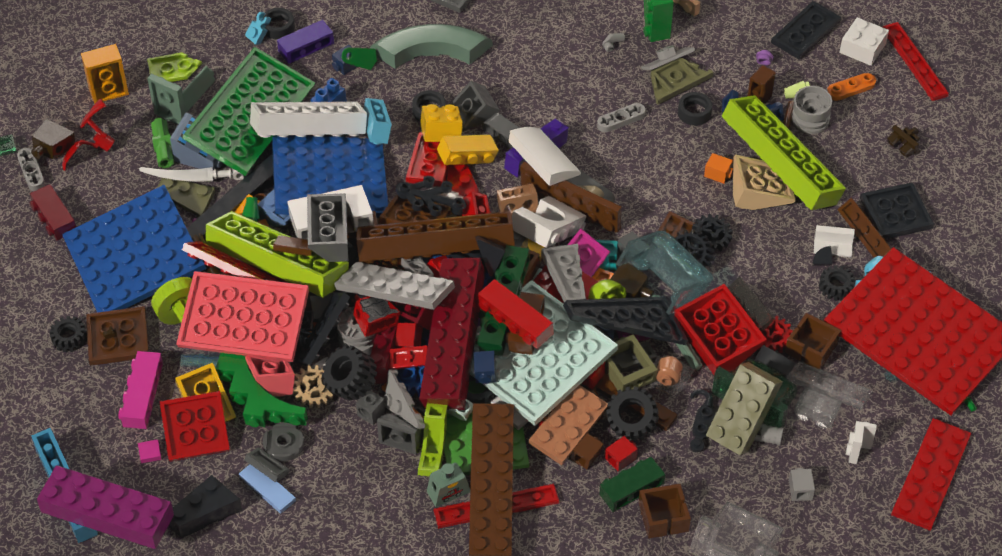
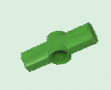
(162, 143)

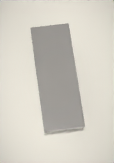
(667, 55)

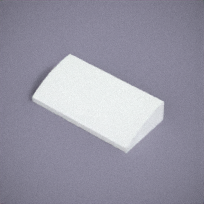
(542, 155)

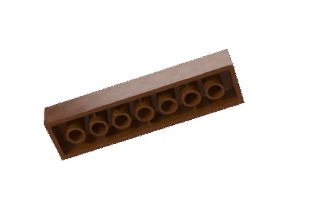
(432, 236)
(491, 480)

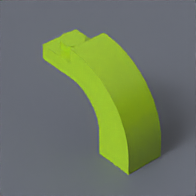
(434, 439)

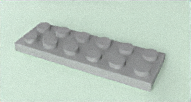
(395, 285)

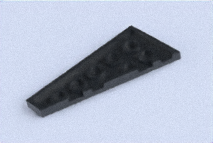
(630, 315)

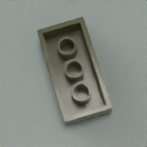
(744, 408)

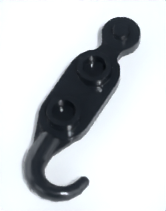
(702, 421)

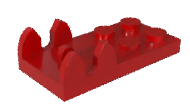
(426, 162)

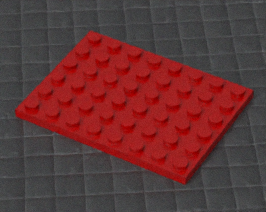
(920, 330)

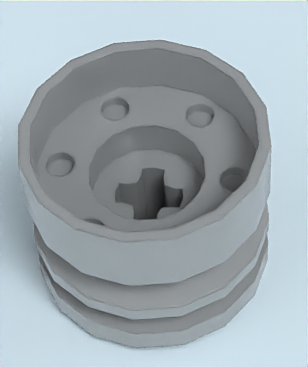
(812, 109)
(351, 334)

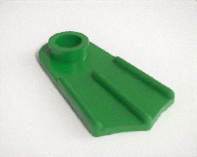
(360, 57)

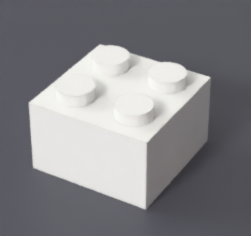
(864, 41)

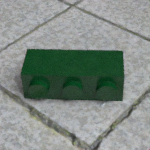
(627, 484)

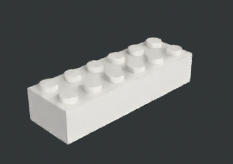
(308, 118)

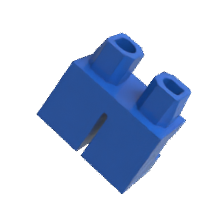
(330, 93)

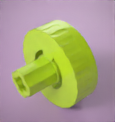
(173, 295)

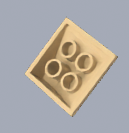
(757, 185)

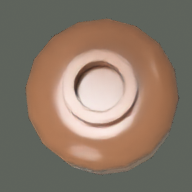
(669, 371)

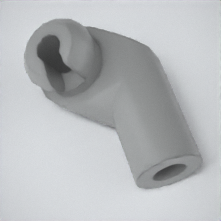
(611, 39)

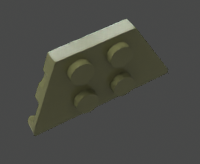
(676, 78)

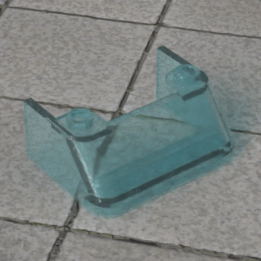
(670, 263)

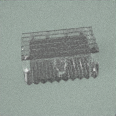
(817, 408)

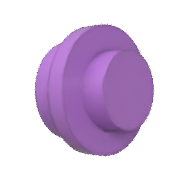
(764, 57)

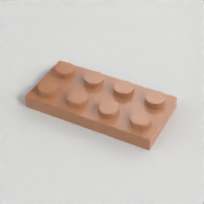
(568, 424)

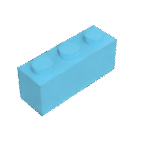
(378, 121)

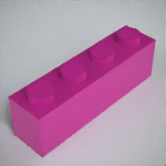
(141, 390)

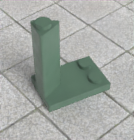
(171, 101)

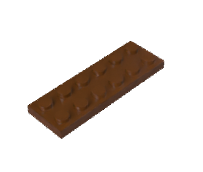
(593, 206)

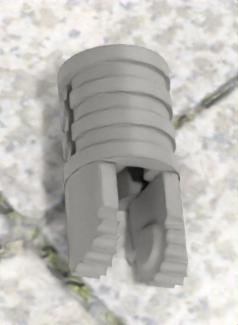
(770, 434)

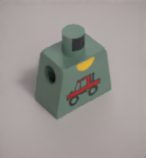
(447, 484)

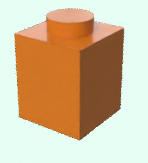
(718, 168)

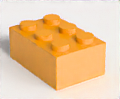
(105, 73)

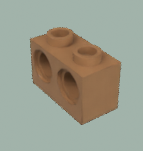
(517, 197)

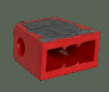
(374, 314)

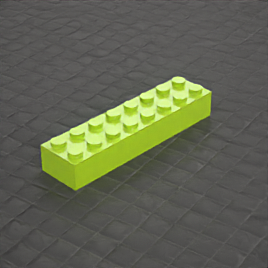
(783, 152)
(254, 245)

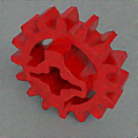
(780, 334)

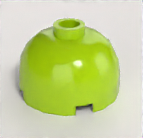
(607, 290)

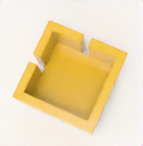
(440, 122)

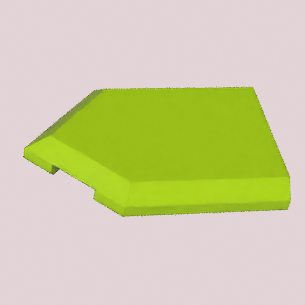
(173, 66)

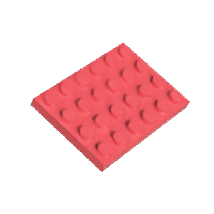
(243, 316)

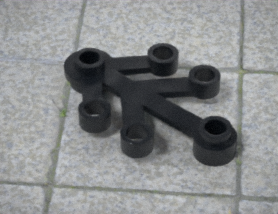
(409, 191)

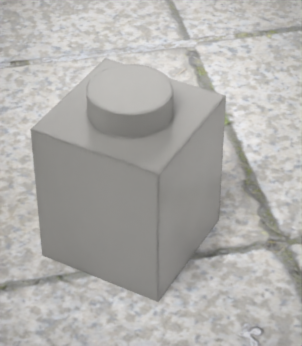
(801, 484)

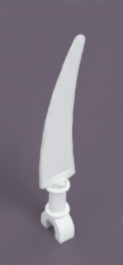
(193, 175)

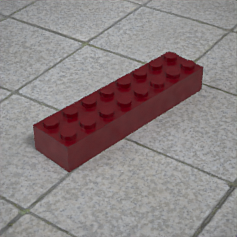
(453, 335)

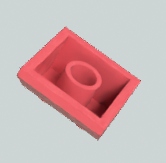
(272, 375)

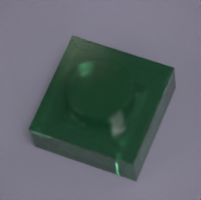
(7, 145)

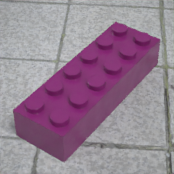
(105, 507)

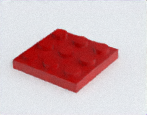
(194, 426)

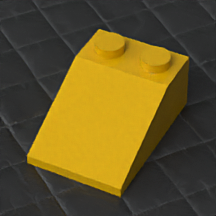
(204, 381)

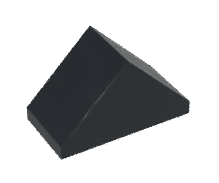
(491, 253)

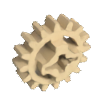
(306, 381)

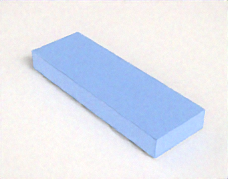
(269, 490)

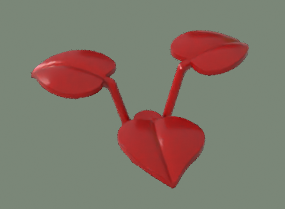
(101, 138)

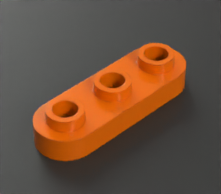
(851, 86)

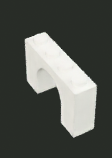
(356, 208)
(550, 223)

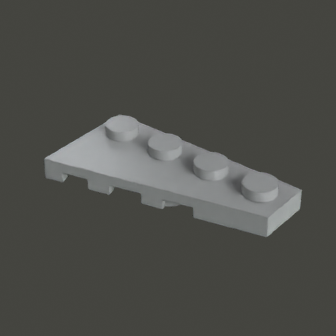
(565, 270)

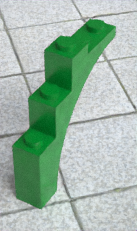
(259, 404)

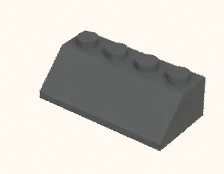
(327, 226)

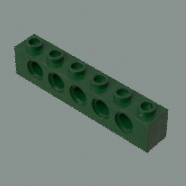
(512, 271)

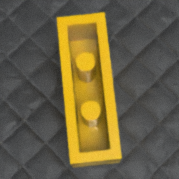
(467, 149)

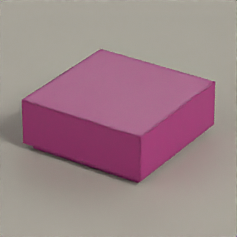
(149, 451)

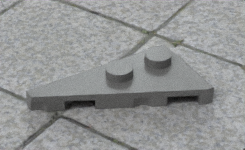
(400, 401)

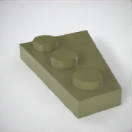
(189, 195)

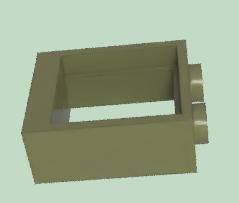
(637, 379)

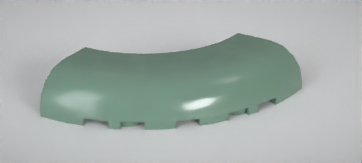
(431, 41)

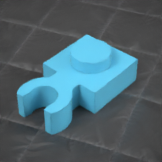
(257, 28)

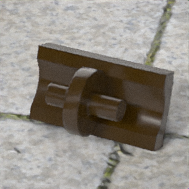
(907, 137)

